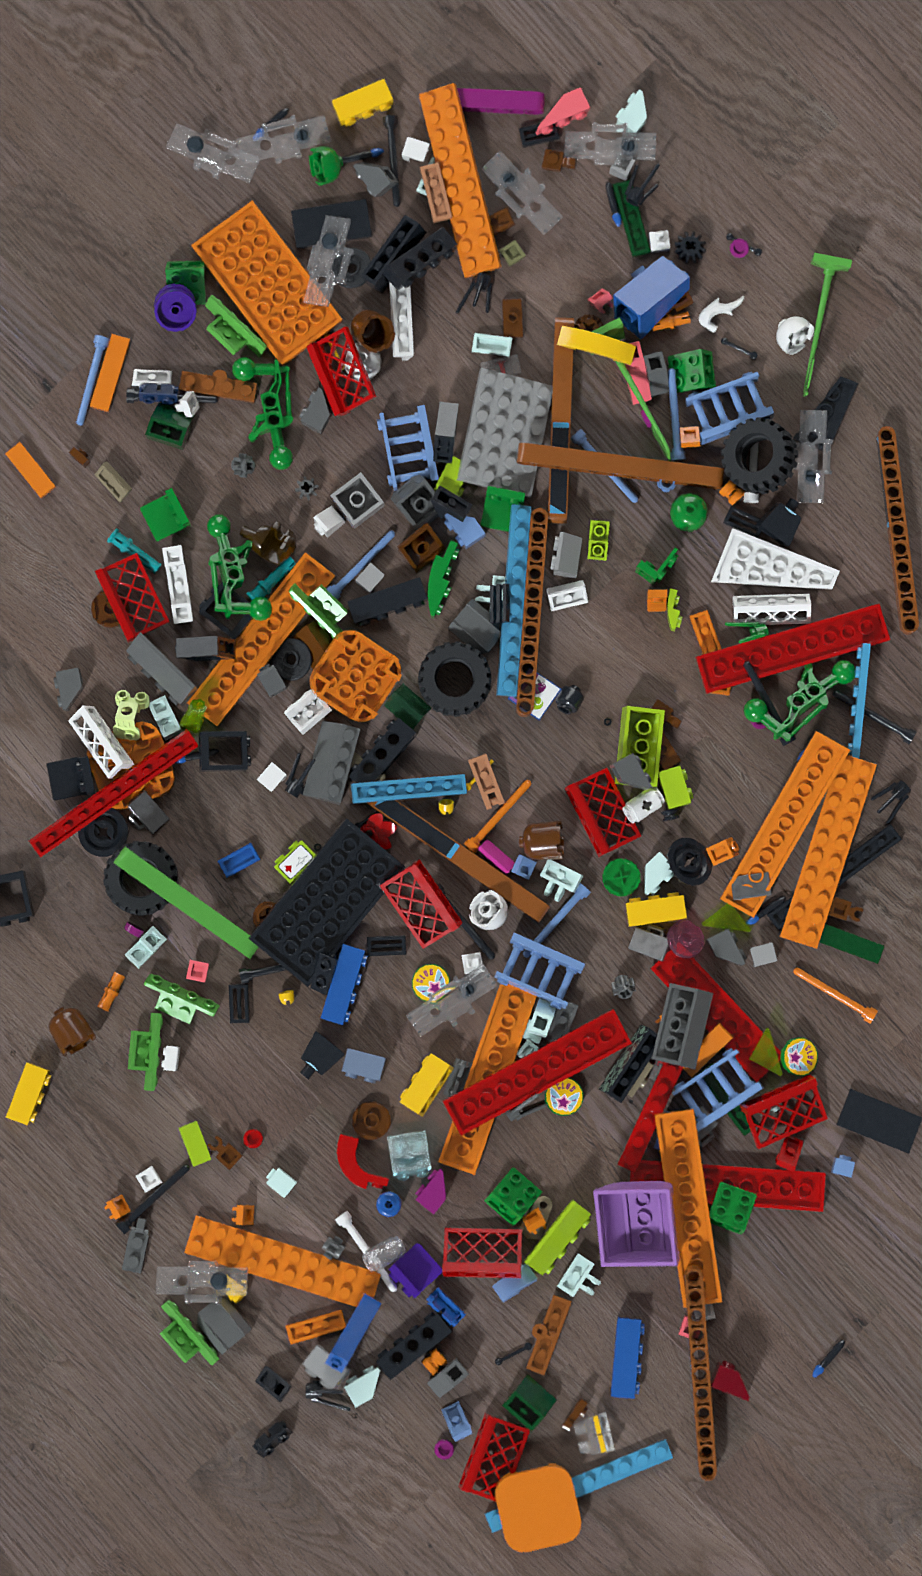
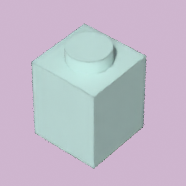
(280, 1181)

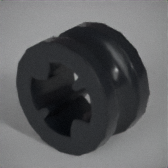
(670, 815)

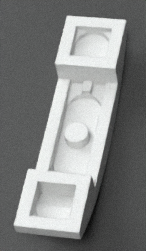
(178, 584)

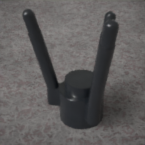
(635, 195)
(481, 284)
(296, 786)
(899, 791)
(315, 1390)

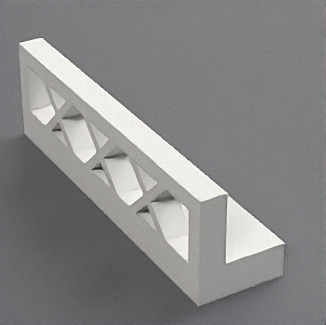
(402, 322)
(773, 605)
(102, 736)

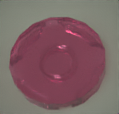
(685, 939)

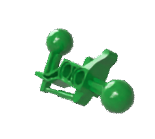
(244, 370)
(260, 607)
(757, 711)

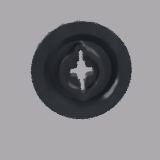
(102, 845)
(700, 866)

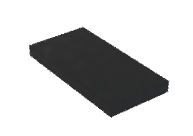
(310, 221)
(879, 1121)

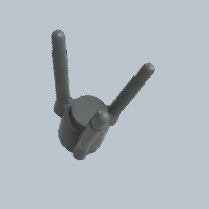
(515, 1113)

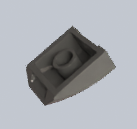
(414, 501)
(474, 627)
(223, 1324)

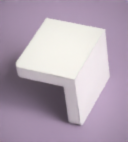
(415, 149)
(271, 777)

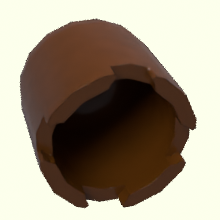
(374, 329)
(543, 841)
(70, 1030)

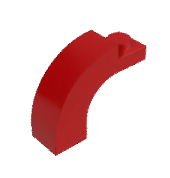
(348, 1163)

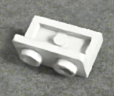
(307, 711)

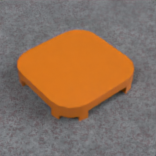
(355, 675)
(137, 750)
(538, 1508)

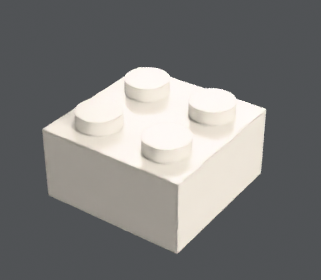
(171, 1058)

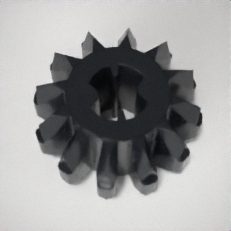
(690, 254)

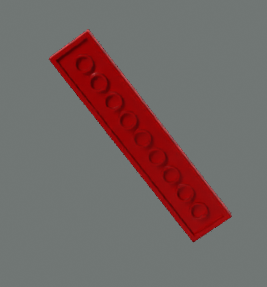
(793, 648)
(536, 1072)
(772, 1186)

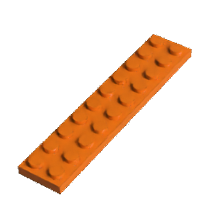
(461, 180)
(260, 641)
(788, 817)
(828, 852)
(495, 1051)
(692, 1221)
(281, 1262)

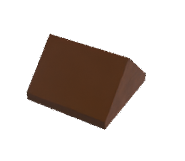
(421, 547)
(316, 639)

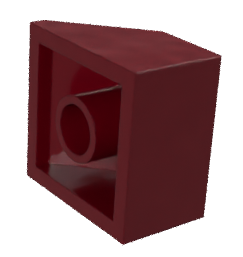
(729, 1380)

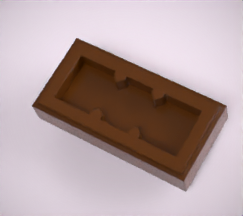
(501, 221)
(512, 318)
(668, 755)

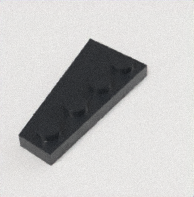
(836, 404)

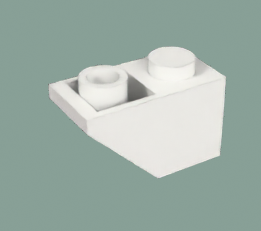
(328, 521)

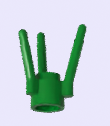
(757, 632)

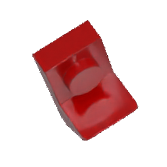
(789, 1153)

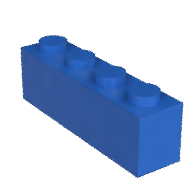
(343, 984)
(626, 1357)

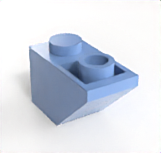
(467, 532)

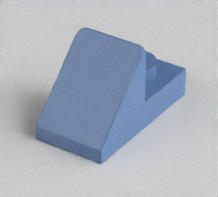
(456, 1421)

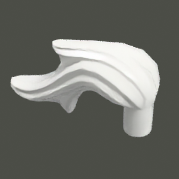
(714, 309)

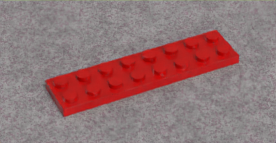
(723, 1009)

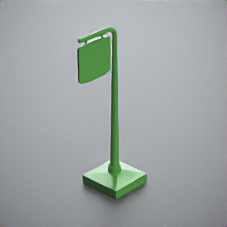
(830, 265)
(616, 330)

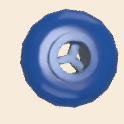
(395, 1201)

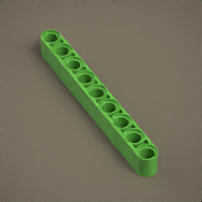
(186, 902)

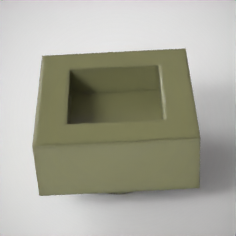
(512, 253)

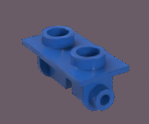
(441, 1302)

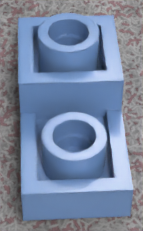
(509, 1287)

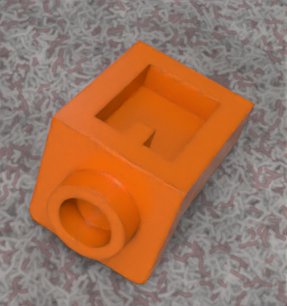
(656, 600)
(723, 851)

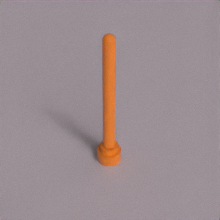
(474, 843)
(867, 1013)

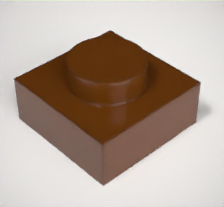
(80, 456)

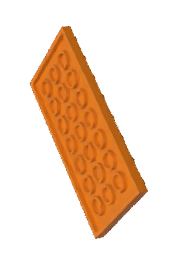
(265, 282)

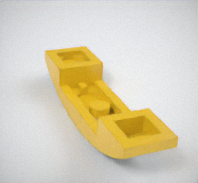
(596, 344)

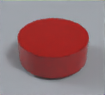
(253, 1138)

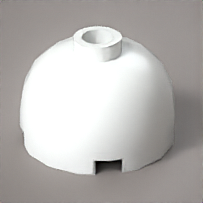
(793, 333)
(370, 360)
(488, 910)

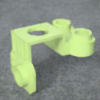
(125, 724)

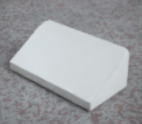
(151, 376)
(567, 595)

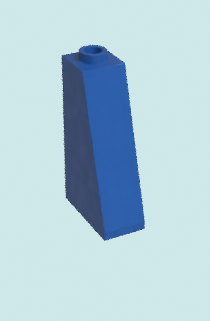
(353, 1333)

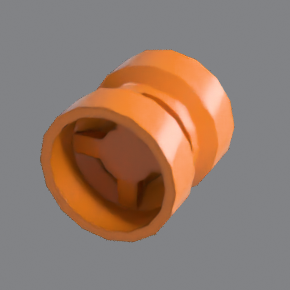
(728, 489)
(434, 1361)

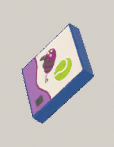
(544, 695)

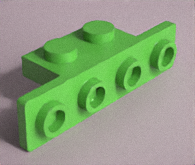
(231, 330)
(321, 606)
(179, 1001)
(144, 1051)
(184, 1338)

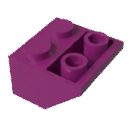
(433, 1193)

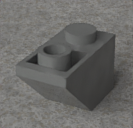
(376, 177)
(656, 373)
(317, 414)
(271, 680)
(69, 685)
(629, 772)
(725, 948)
(448, 1378)

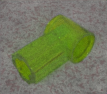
(194, 716)

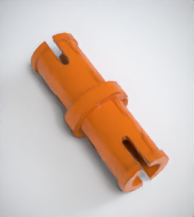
(671, 321)
(111, 991)

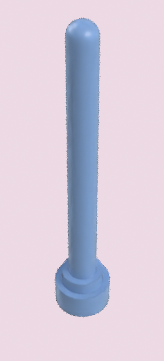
(100, 345)
(580, 439)
(677, 452)
(336, 589)
(580, 893)

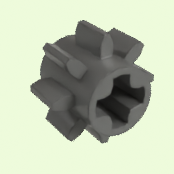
(243, 465)
(311, 491)
(623, 986)
(333, 1247)

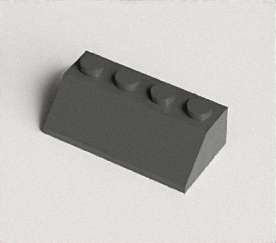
(161, 669)
(333, 761)
(682, 1026)

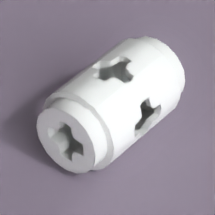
(633, 808)

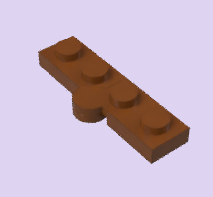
(218, 385)
(547, 1334)

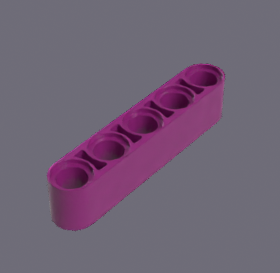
(501, 101)

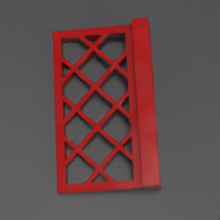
(327, 374)
(116, 603)
(586, 815)
(436, 898)
(780, 1095)
(478, 1269)
(480, 1448)

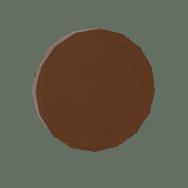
(103, 612)
(371, 1120)

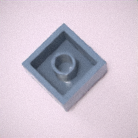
(364, 1065)

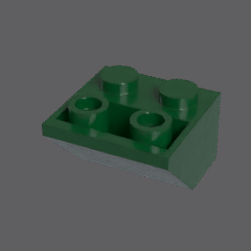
(169, 426)
(529, 1402)

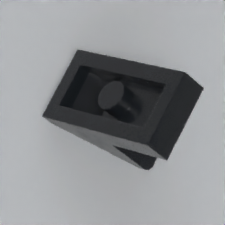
(448, 502)
(273, 1383)

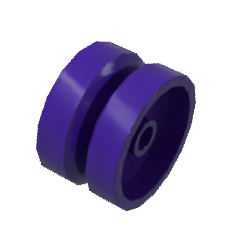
(166, 308)

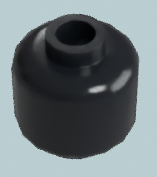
(569, 699)

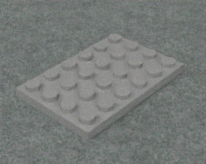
(503, 415)

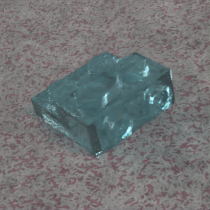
(409, 1155)

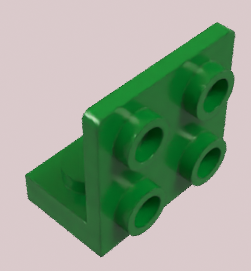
(190, 275)
(693, 370)
(498, 507)
(165, 516)
(647, 571)
(513, 1196)
(731, 1208)

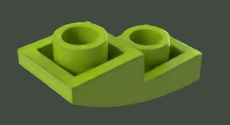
(598, 540)
(672, 614)
(194, 1143)

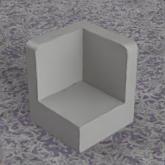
(622, 171)
(369, 578)
(763, 954)

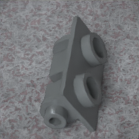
(457, 1077)

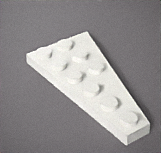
(762, 563)

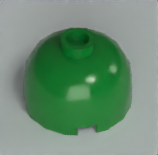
(325, 164)
(688, 512)

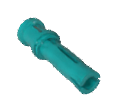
(125, 545)
(264, 586)

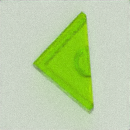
(727, 918)
(765, 1053)

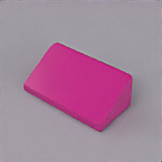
(496, 856)

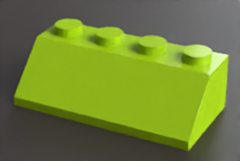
(642, 735)
(557, 1237)

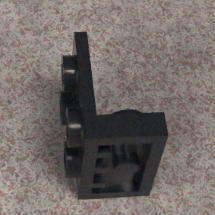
(70, 778)

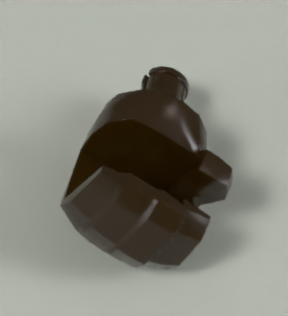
(271, 542)

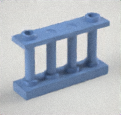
(709, 433)
(422, 436)
(554, 959)
(734, 1097)

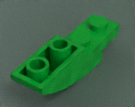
(438, 586)

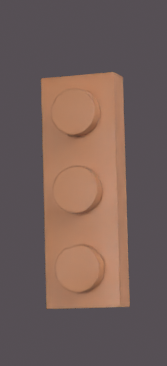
(436, 192)

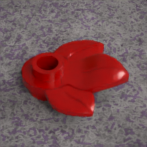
(380, 830)

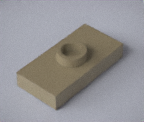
(113, 481)
(641, 1081)

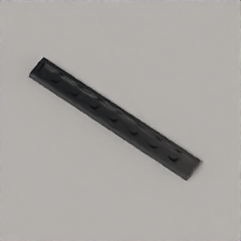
(854, 863)

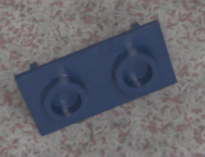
(149, 394)

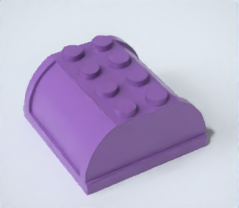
(636, 1224)

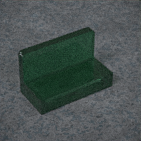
(407, 706)

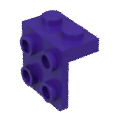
(415, 1270)

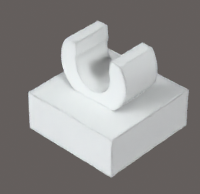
(659, 241)
(188, 404)
(471, 961)

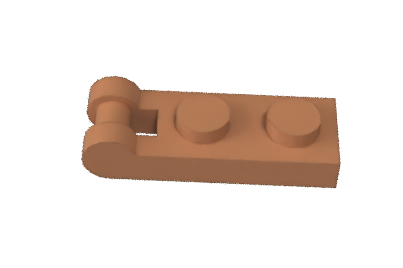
(486, 780)

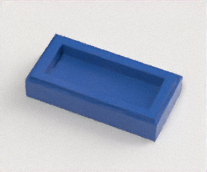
(239, 860)

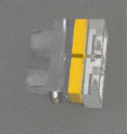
(592, 1426)

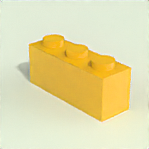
(362, 103)
(655, 909)
(426, 1084)
(28, 1094)

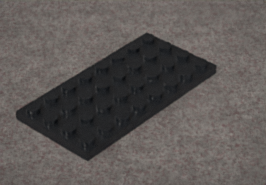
(326, 901)

